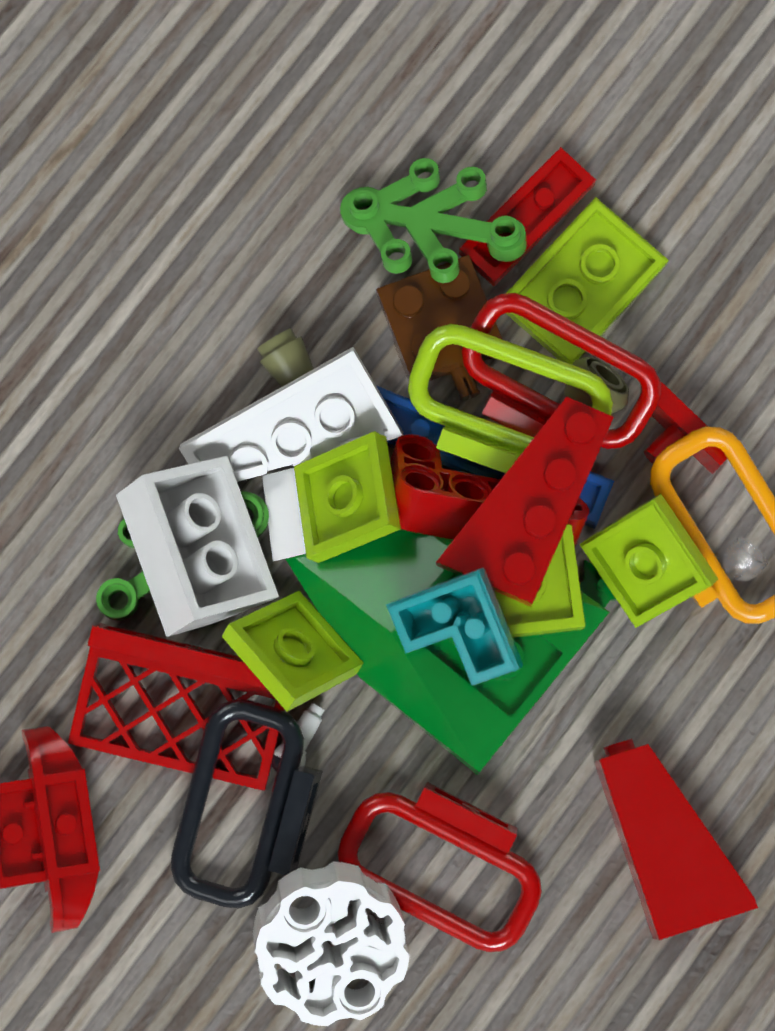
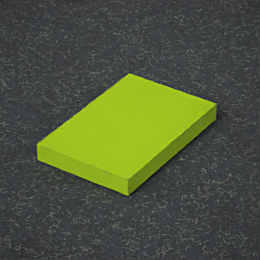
(588, 276)

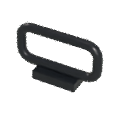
(286, 814)

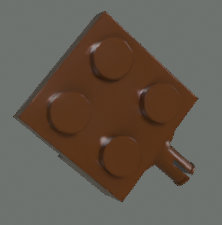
(421, 305)

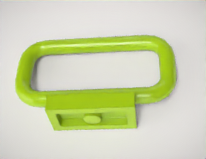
(477, 437)

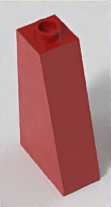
(669, 851)

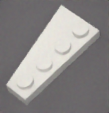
(298, 420)

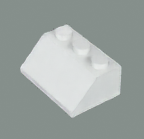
(196, 544)

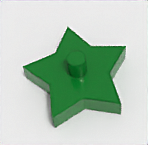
(594, 585)

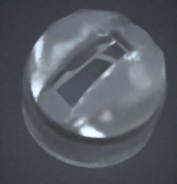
(745, 559)

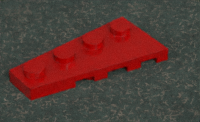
(531, 505)

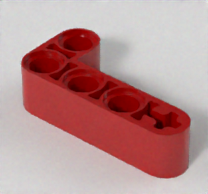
(441, 499)

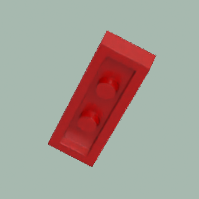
(538, 206)

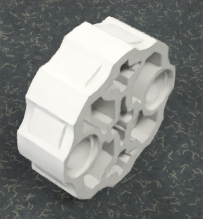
(361, 944)

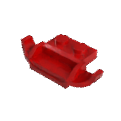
(50, 829)

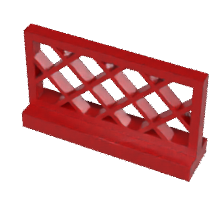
(176, 660)

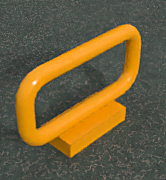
(756, 487)

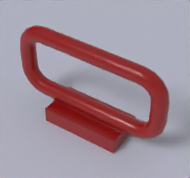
(526, 409)
(467, 829)

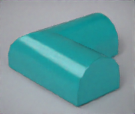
(468, 614)

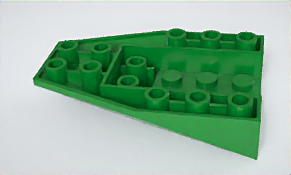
(431, 681)

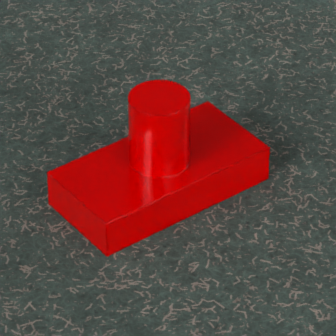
(678, 422)

